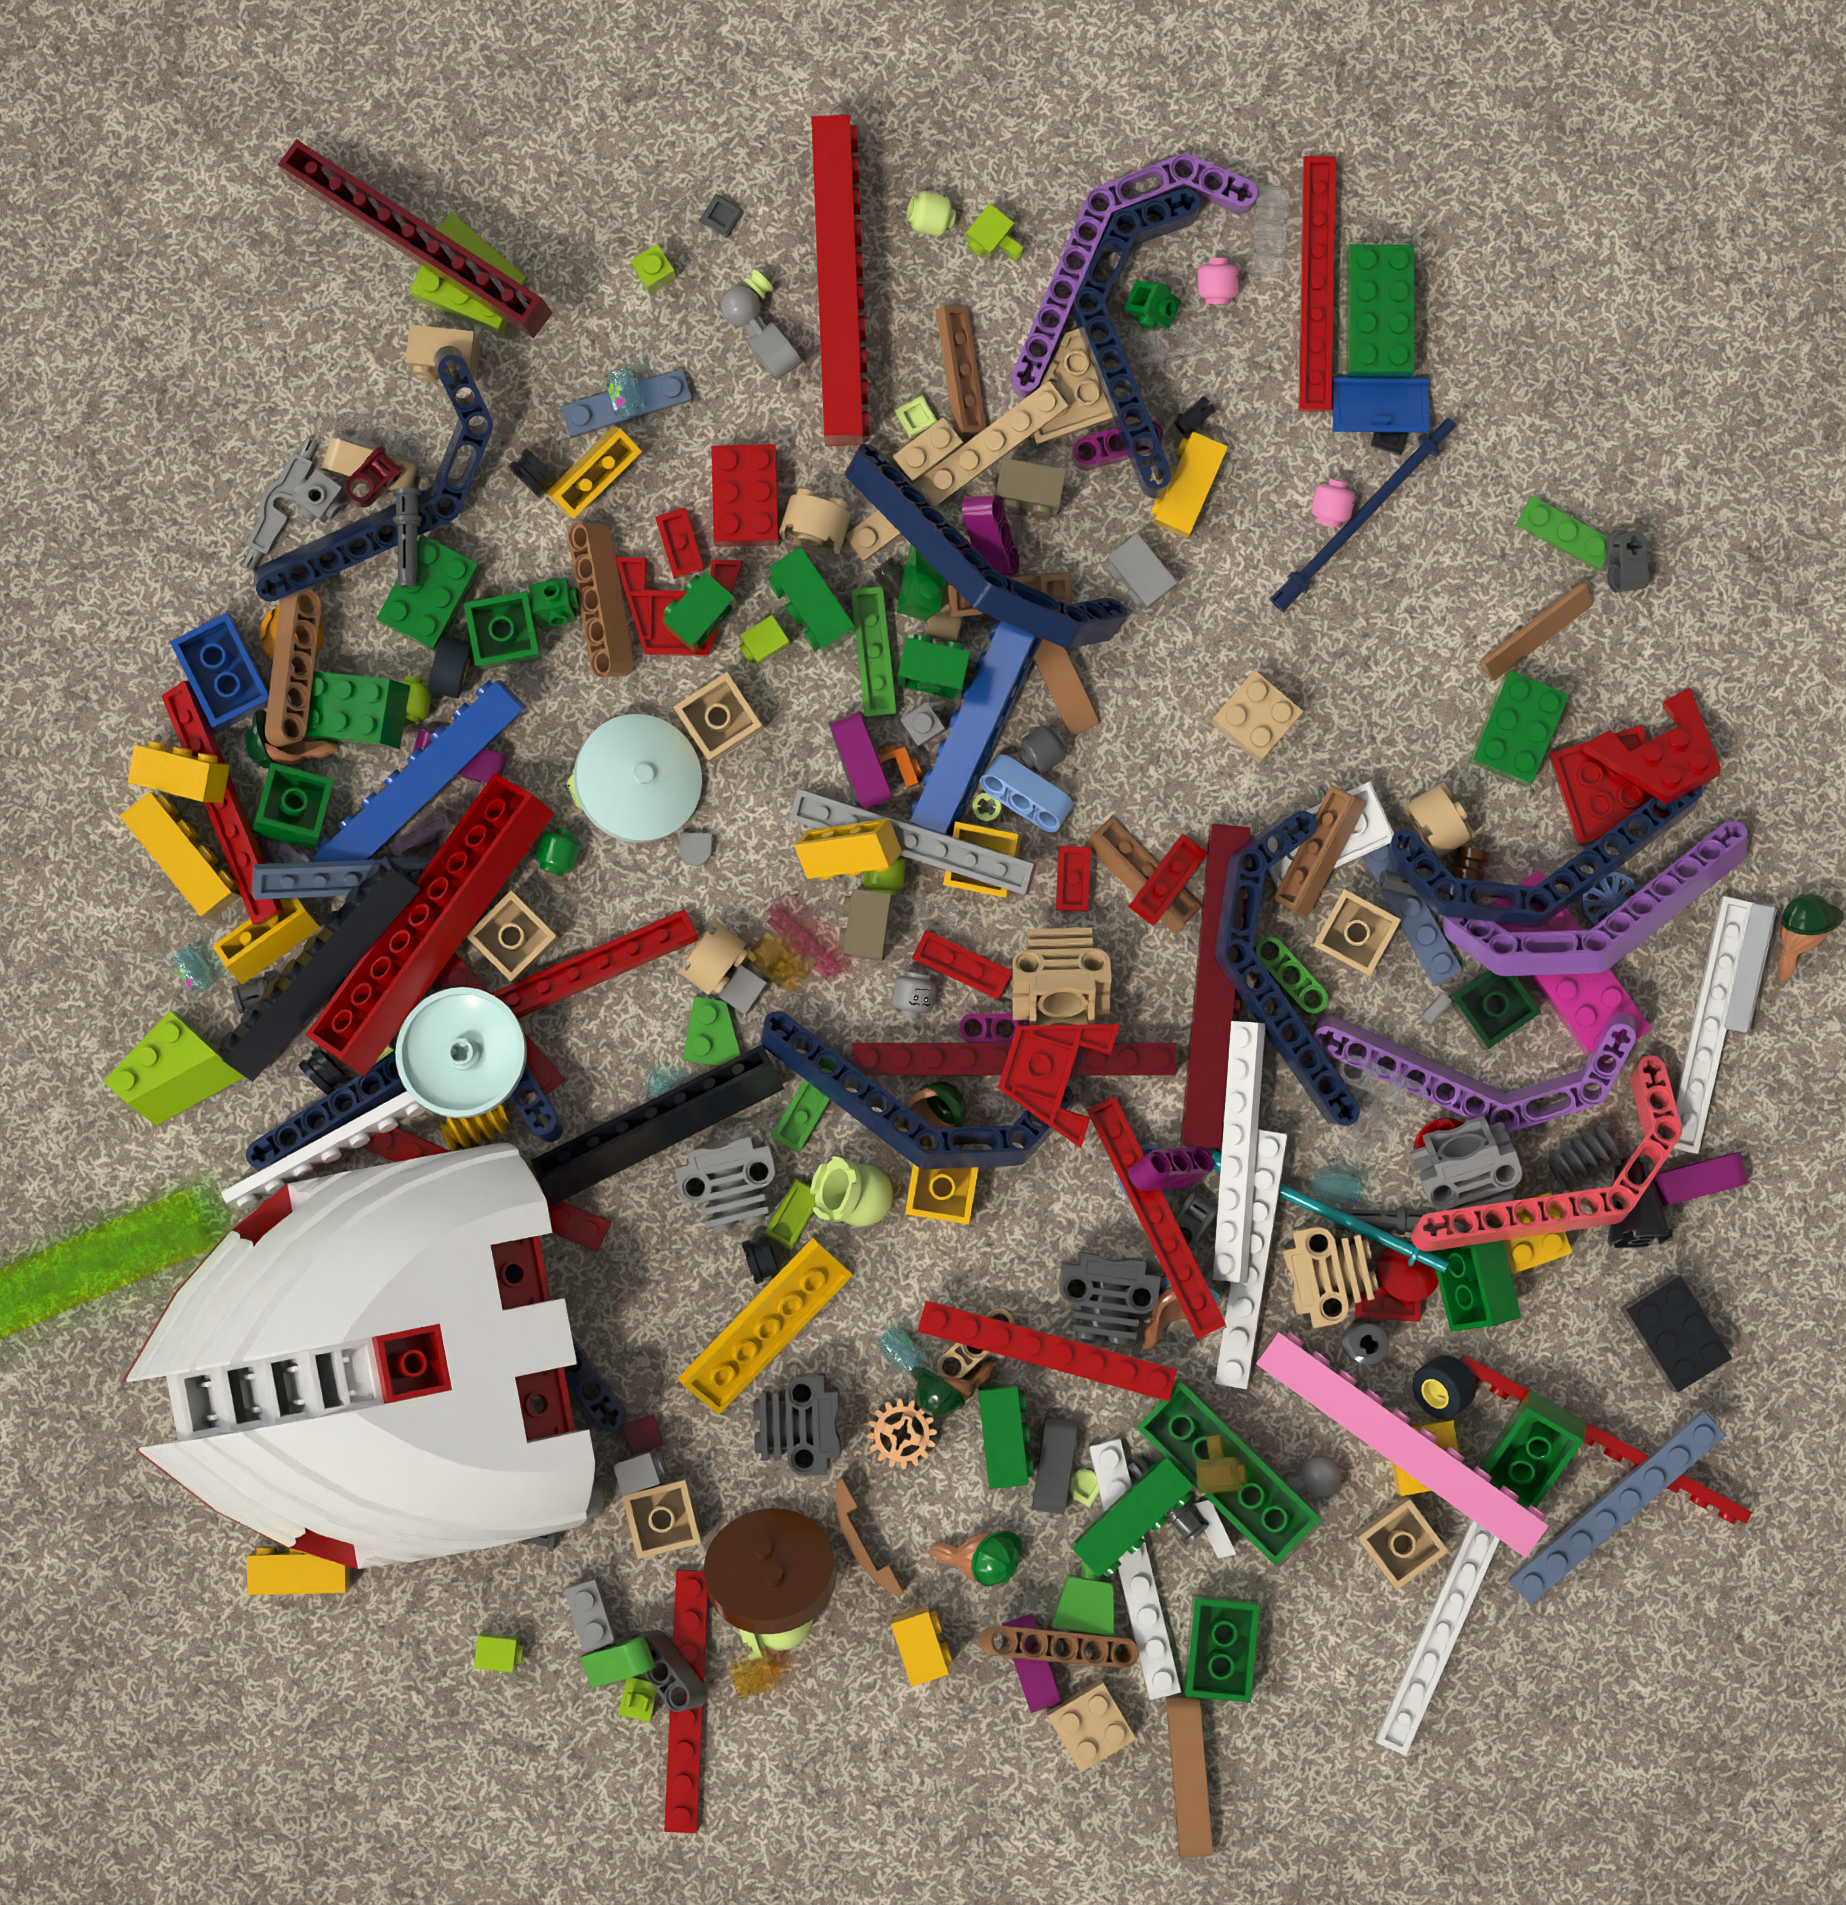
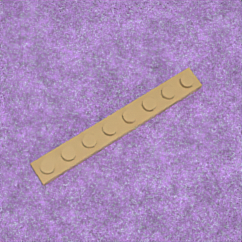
(967, 463)

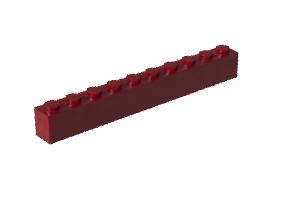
(415, 239)
(1213, 999)
(990, 1058)

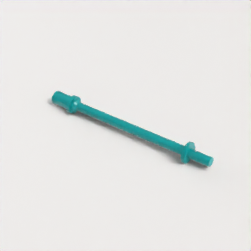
(1354, 1224)

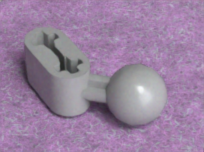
(775, 353)
(1318, 1478)

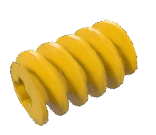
(466, 1128)

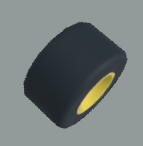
(450, 667)
(1444, 1387)

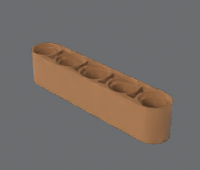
(600, 599)
(283, 679)
(1073, 1647)
(1189, 1777)

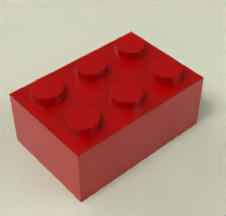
(745, 495)

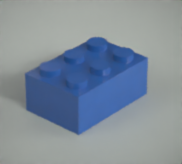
(222, 671)

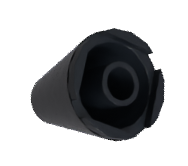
(1646, 1219)

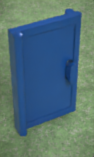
(1381, 401)

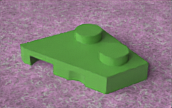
(710, 1033)

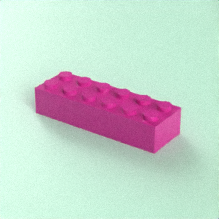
(1578, 1000)

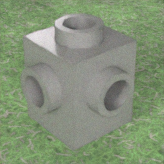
(315, 486)

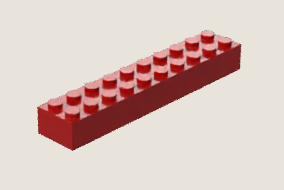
(838, 271)
(432, 926)

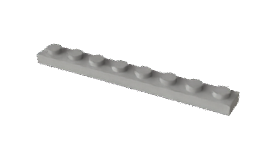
(922, 843)

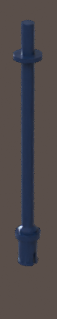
(1300, 580)

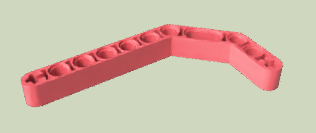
(1569, 1203)

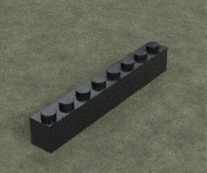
(318, 968)
(657, 1124)

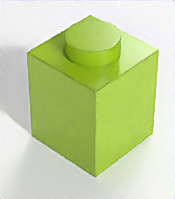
(653, 269)
(763, 641)
(498, 1652)

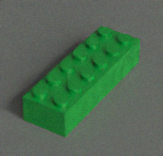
(1267, 1506)

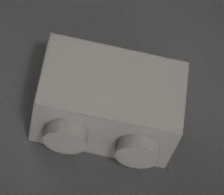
(1140, 572)
(639, 1471)
(590, 1614)

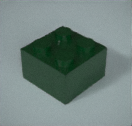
(1493, 1007)

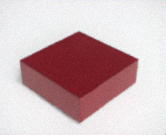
(643, 1434)

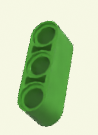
(1305, 981)
(617, 1661)

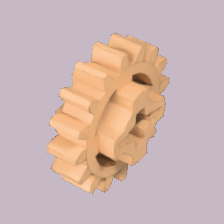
(887, 1428)

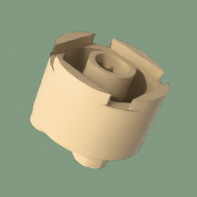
(815, 522)
(1439, 820)
(713, 958)

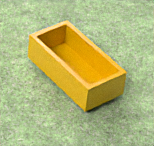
(180, 855)

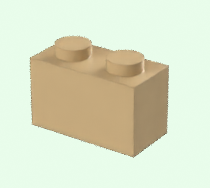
(927, 450)

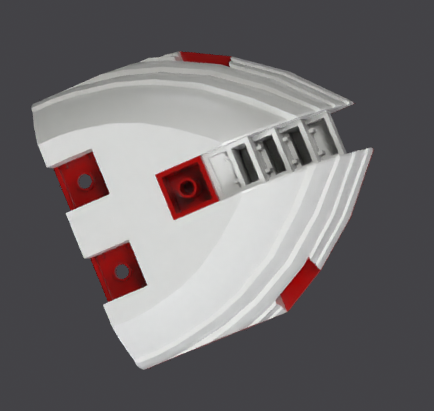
(371, 1371)

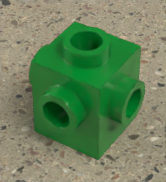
(1152, 305)
(553, 602)

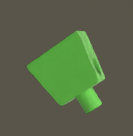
(1085, 1604)

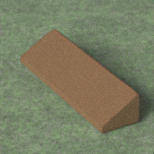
(1537, 632)
(1320, 852)
(1134, 866)

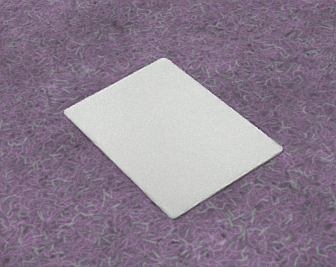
(1215, 1530)

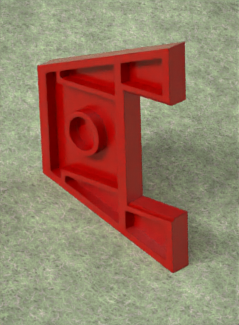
(648, 605)
(1669, 762)
(1041, 1066)

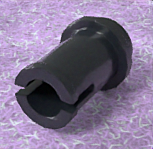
(1193, 417)

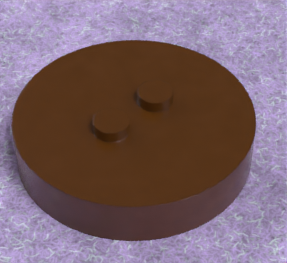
(770, 1571)

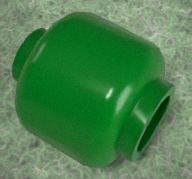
(558, 852)

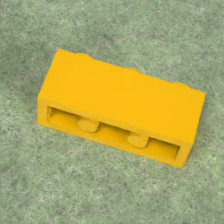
(593, 472)
(1189, 484)
(179, 772)
(848, 849)
(255, 947)
(293, 1573)

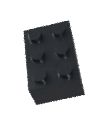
(1676, 1333)

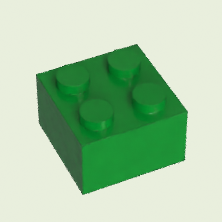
(699, 611)
(502, 631)
(292, 806)

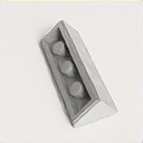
(1752, 969)

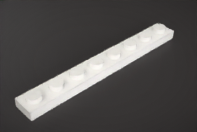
(1708, 1023)
(324, 1150)
(1239, 1151)
(1246, 1298)
(1137, 1580)
(1437, 1638)

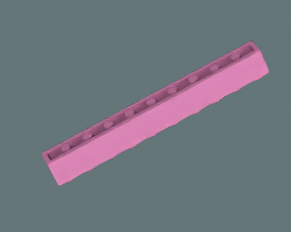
(1402, 1444)

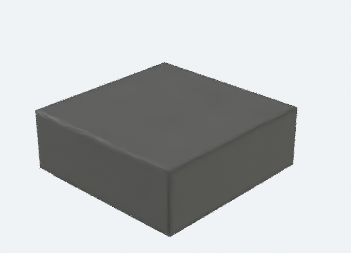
(721, 215)

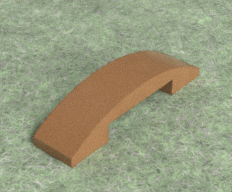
(1053, 584)
(1065, 688)
(884, 1574)

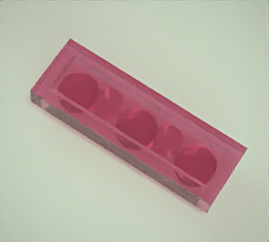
(803, 942)

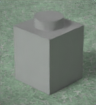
(922, 725)
(744, 988)

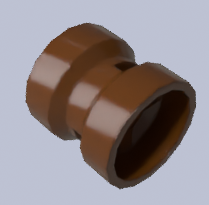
(1470, 863)

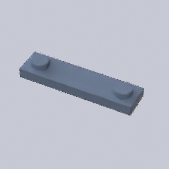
(598, 413)

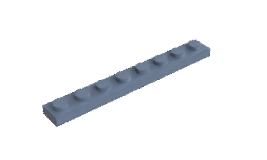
(1617, 1507)

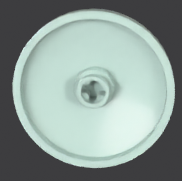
(637, 778)
(461, 1052)

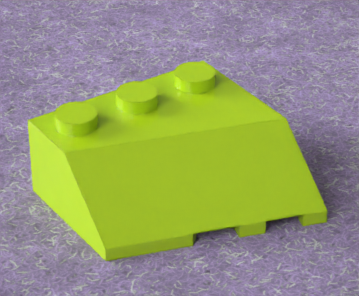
(441, 295)
(170, 1071)

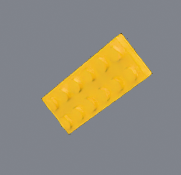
(765, 1326)

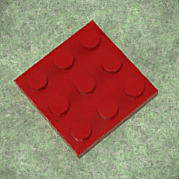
(1594, 793)

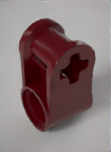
(375, 476)

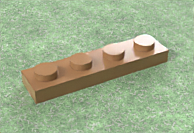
(961, 370)

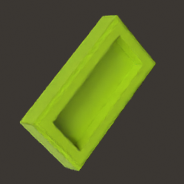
(792, 1215)

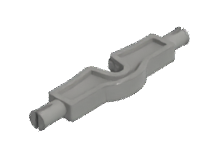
(273, 520)

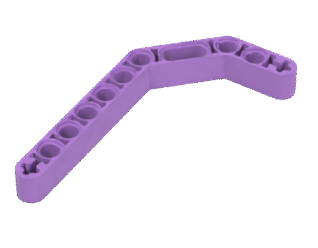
(1098, 222)
(1615, 935)
(1467, 1087)

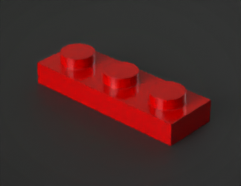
(1167, 879)
(961, 965)

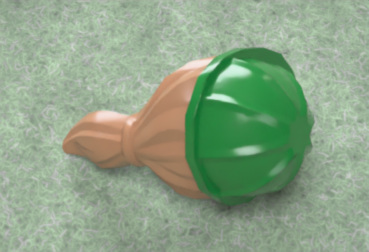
(983, 1558)

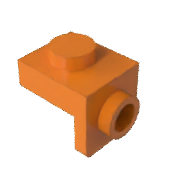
(909, 768)

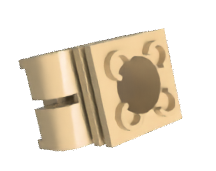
(1061, 978)
(1328, 1274)

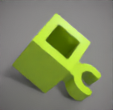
(992, 233)
(638, 1698)

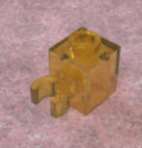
(775, 961)
(1219, 1473)
(754, 1676)

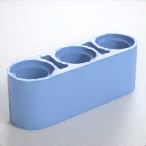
(1026, 793)

